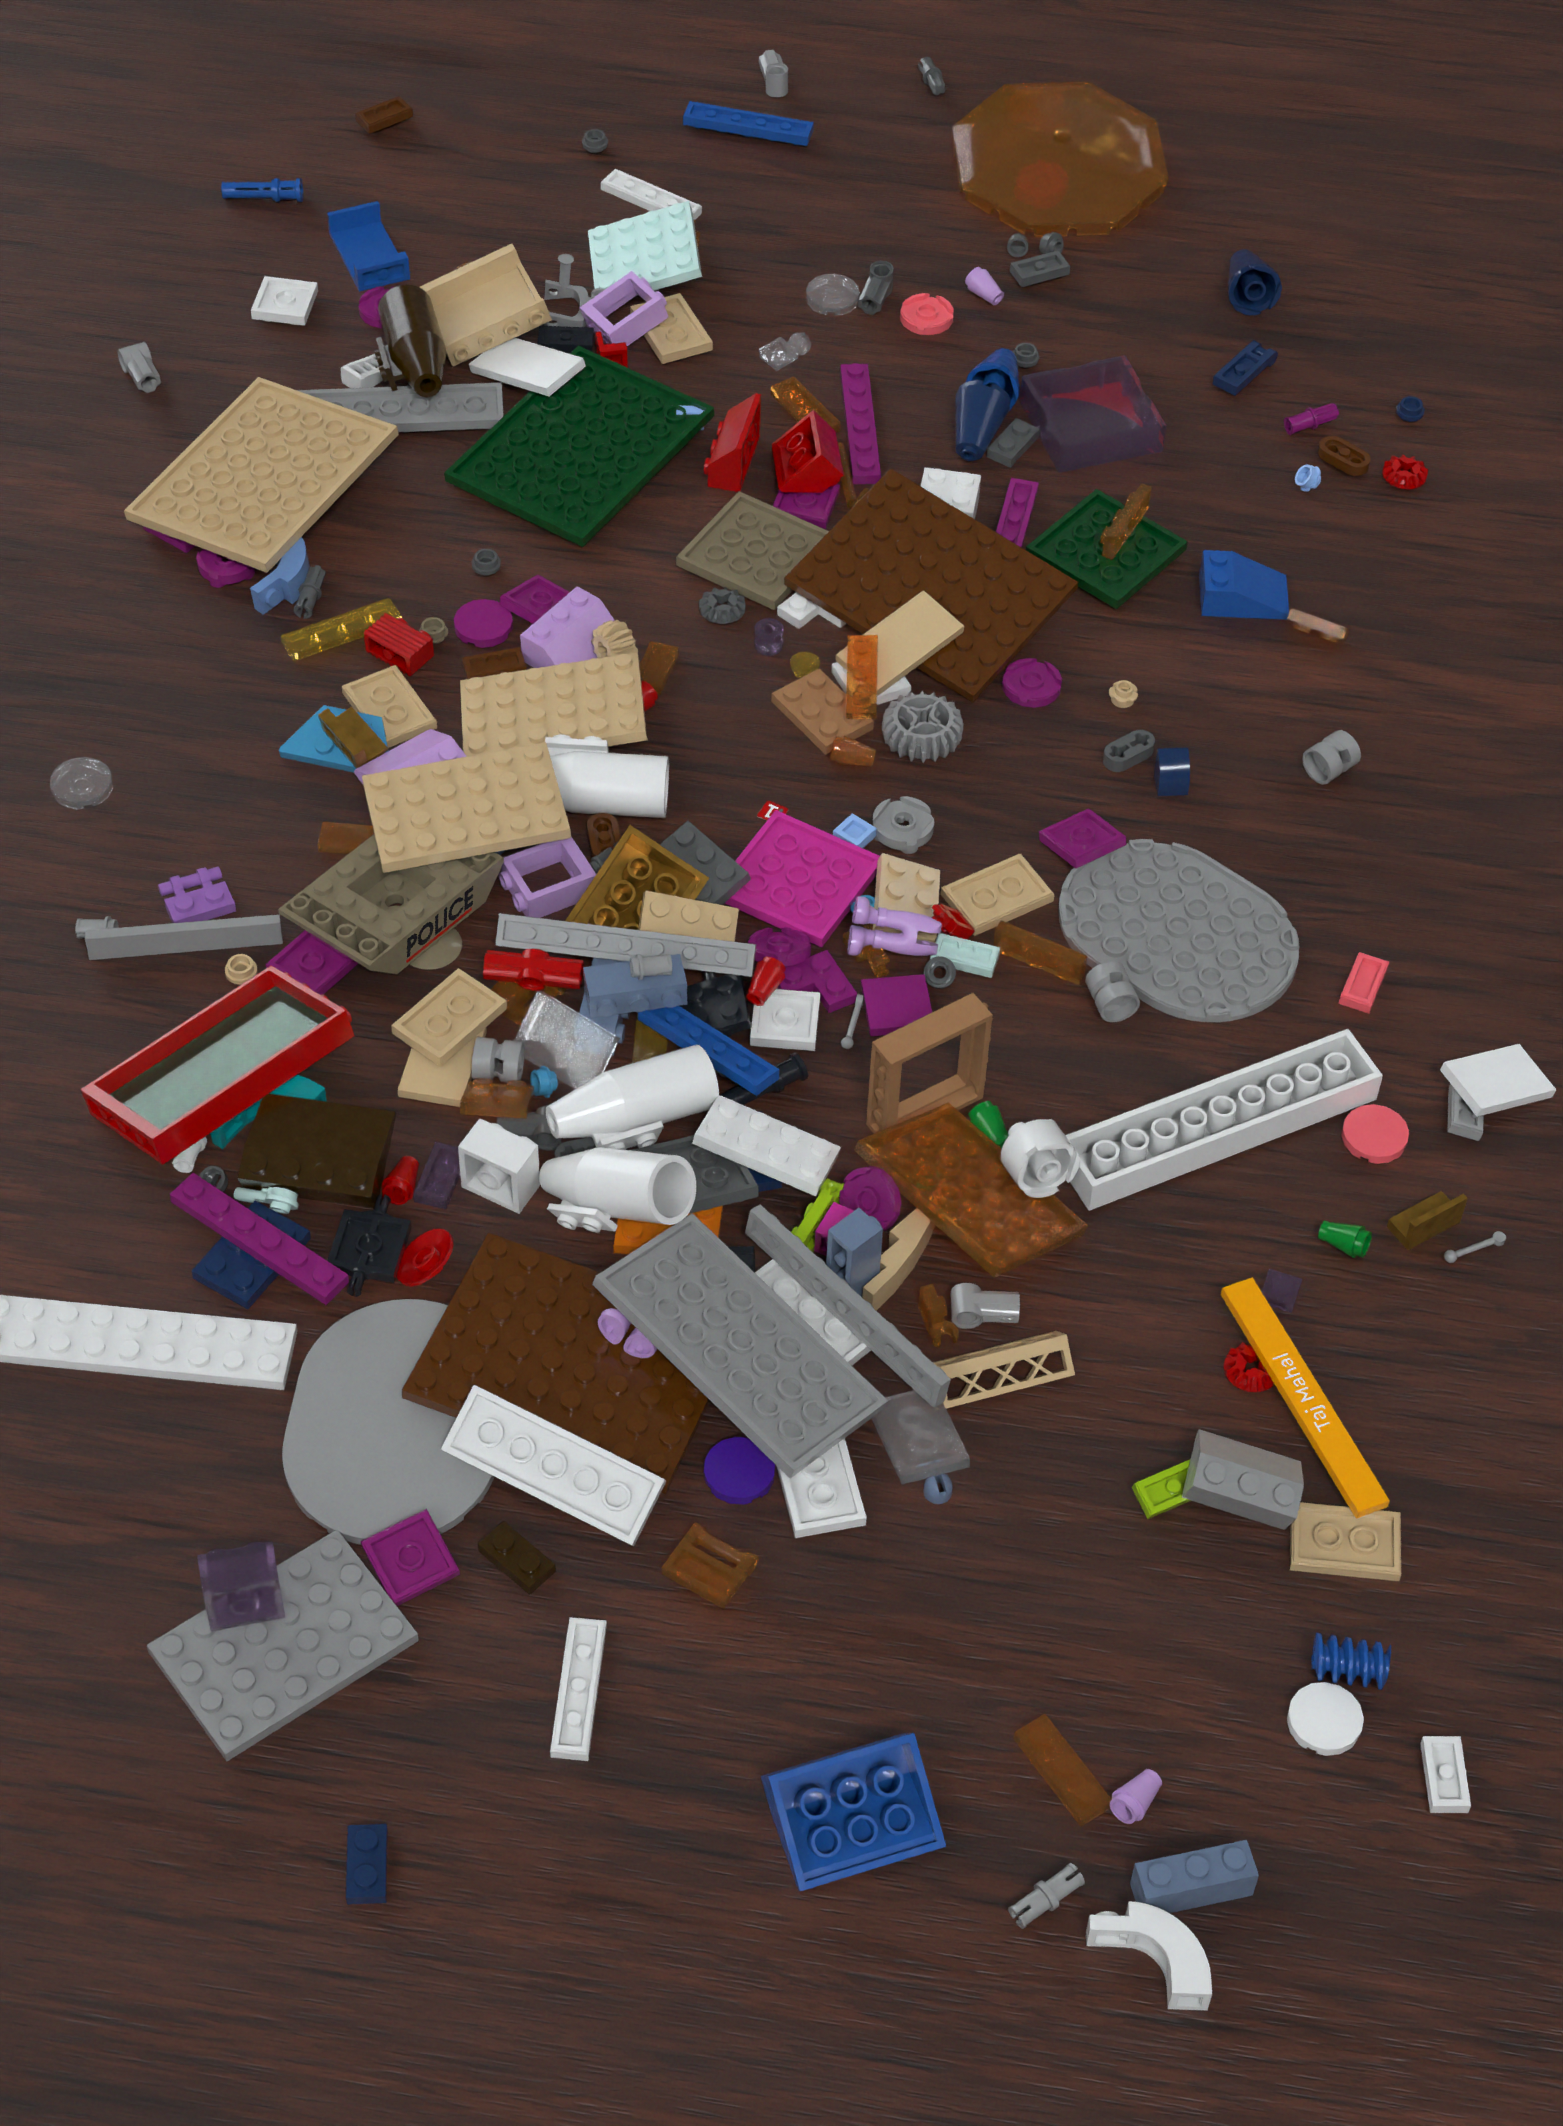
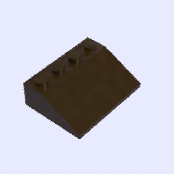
(318, 1150)

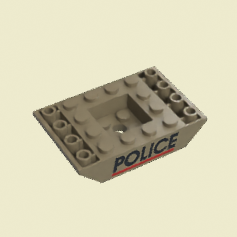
(353, 900)

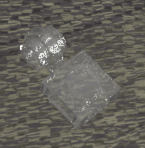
(781, 353)

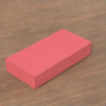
(1364, 982)

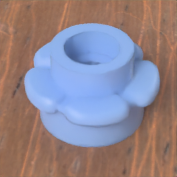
(1308, 477)

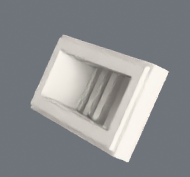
(361, 373)

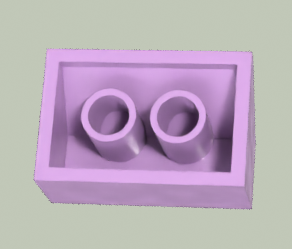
(565, 631)
(423, 749)

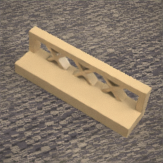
(1007, 1354)

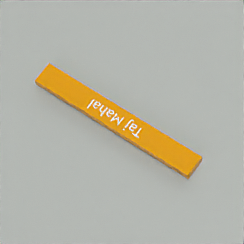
(1305, 1398)

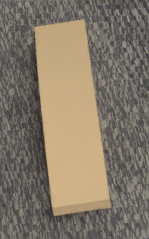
(906, 1246)

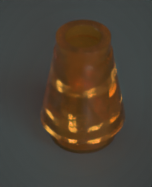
(851, 752)

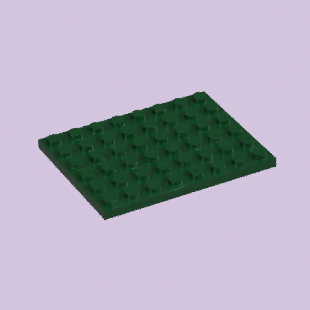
(580, 451)

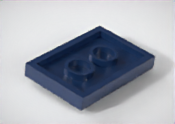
(236, 1272)

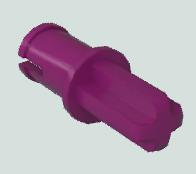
(1310, 418)

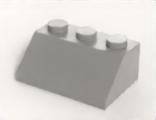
(1244, 1480)

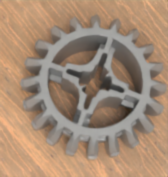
(922, 726)

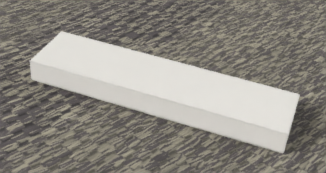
(643, 193)
(578, 1689)

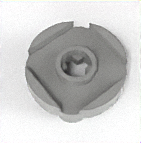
(900, 837)

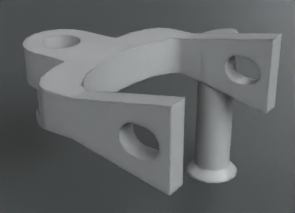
(566, 290)

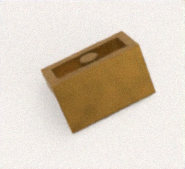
(352, 736)
(1427, 1219)

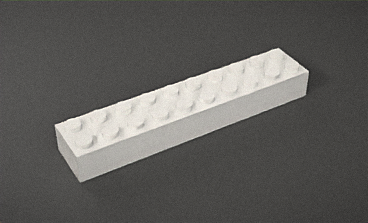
(1222, 1118)

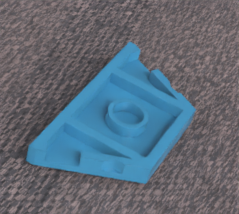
(315, 747)

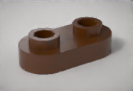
(1344, 455)
(602, 832)

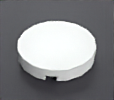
(1325, 1718)

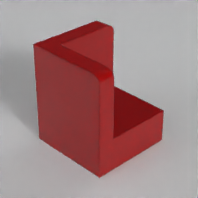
(615, 352)

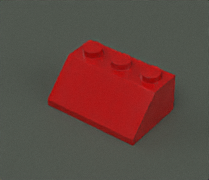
(735, 446)
(807, 456)

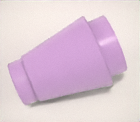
(983, 285)
(1133, 1799)

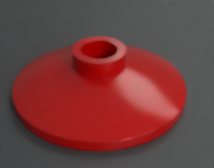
(425, 1257)

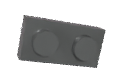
(1039, 268)
(1013, 442)

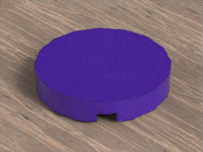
(738, 1471)

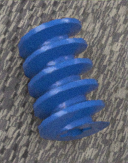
(1350, 1660)

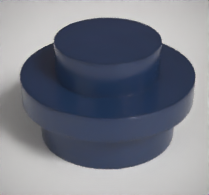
(1410, 409)

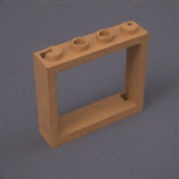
(963, 1017)

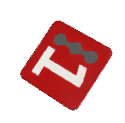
(769, 808)

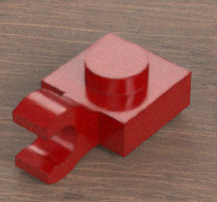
(952, 921)

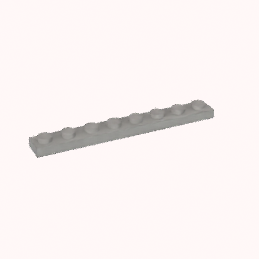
(624, 943)
(848, 1306)

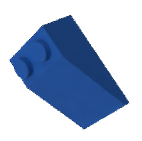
(1241, 587)

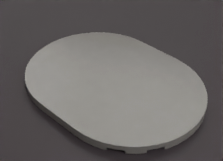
(1183, 929)
(359, 1449)

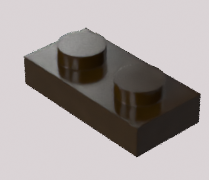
(516, 1557)

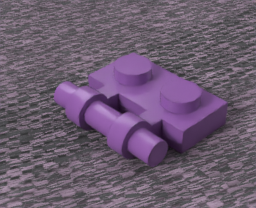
(200, 904)

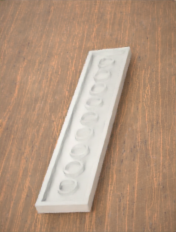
(145, 1342)

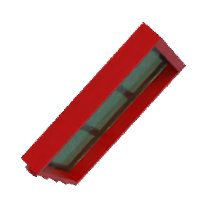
(217, 1063)

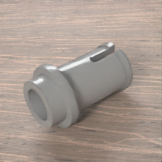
(94, 924)
(650, 966)

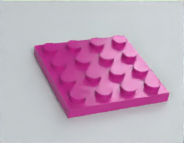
(802, 877)

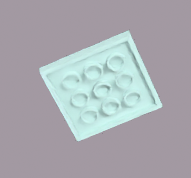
(651, 245)

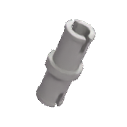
(1046, 1895)

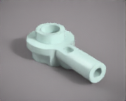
(280, 1199)

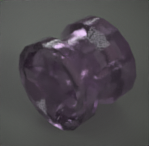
(769, 636)

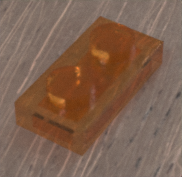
(1329, 630)

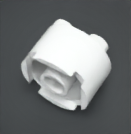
(1039, 1157)

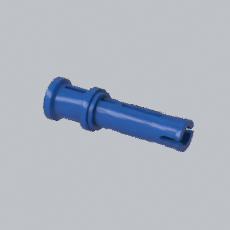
(275, 189)

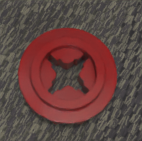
(1404, 479)
(1252, 1380)

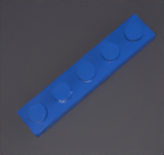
(748, 123)
(725, 1054)

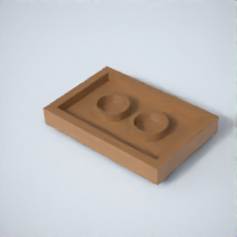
(819, 710)

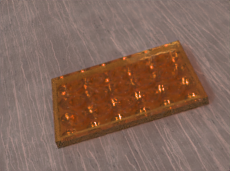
(967, 1192)

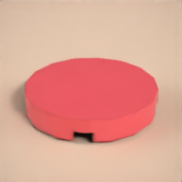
(926, 314)
(1375, 1133)

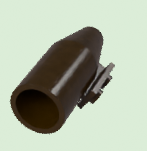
(413, 340)

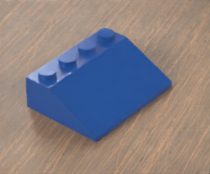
(854, 1811)

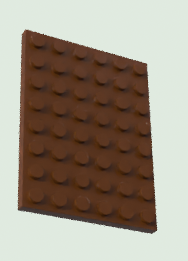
(912, 542)
(533, 1338)

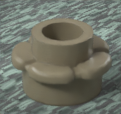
(435, 628)

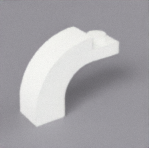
(1165, 1941)

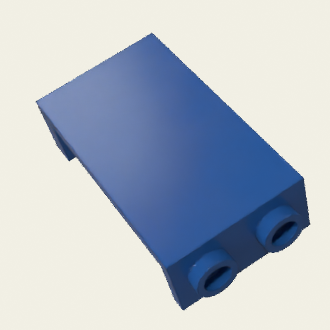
(367, 247)

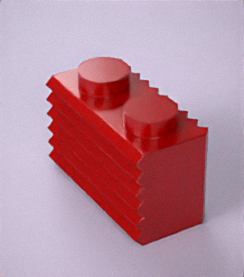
(398, 644)

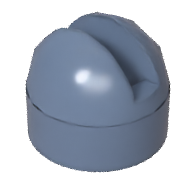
(932, 1492)

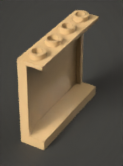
(485, 304)

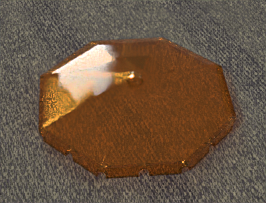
(1059, 158)

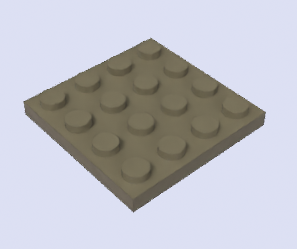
(751, 549)

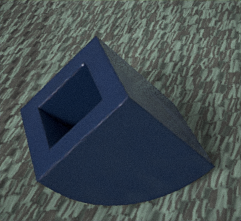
(1172, 771)

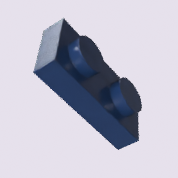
(366, 1864)

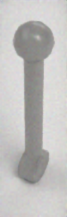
(847, 1042)
(1497, 1239)

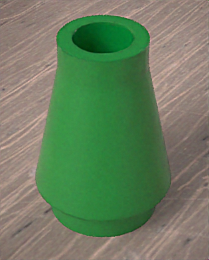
(989, 1121)
(1346, 1237)

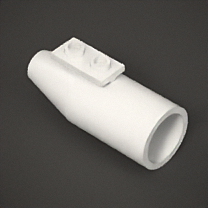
(608, 782)
(635, 1100)
(618, 1185)

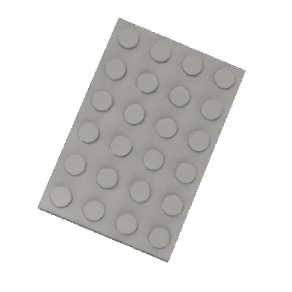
(269, 1672)

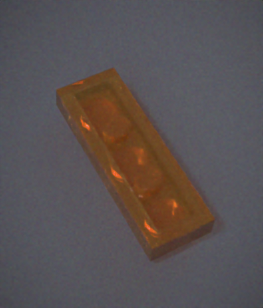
(800, 402)
(1125, 521)
(862, 677)
(1040, 952)
(1062, 1770)

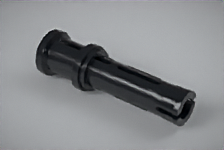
(789, 1071)

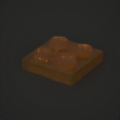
(497, 1099)

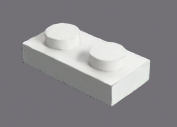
(1445, 1774)

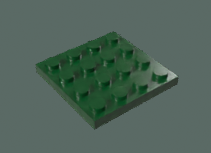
(1076, 550)

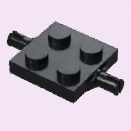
(720, 1002)
(370, 1245)

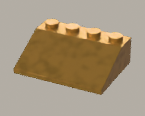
(629, 871)

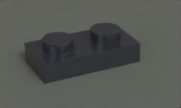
(566, 338)

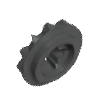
(724, 613)

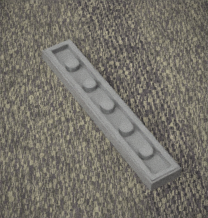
(183, 937)

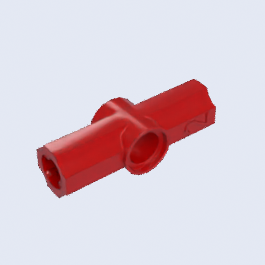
(533, 969)

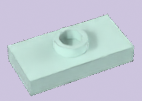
(968, 954)

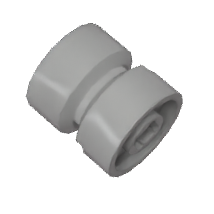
(1331, 757)
(1112, 991)
(487, 1055)

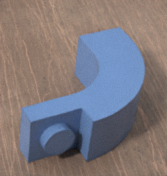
(283, 581)

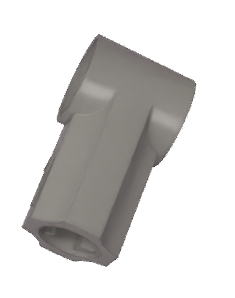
(774, 73)
(138, 363)
(973, 1306)

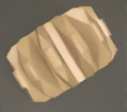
(613, 639)

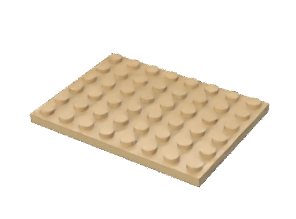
(261, 474)

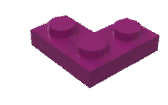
(821, 975)

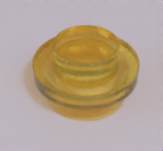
(804, 663)

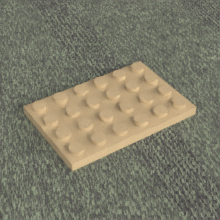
(566, 699)
(465, 807)

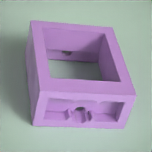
(633, 325)
(553, 897)

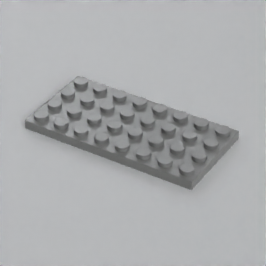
(740, 1344)

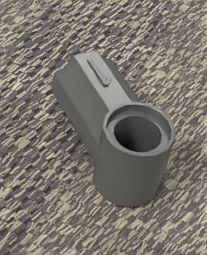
(877, 287)
(533, 1127)

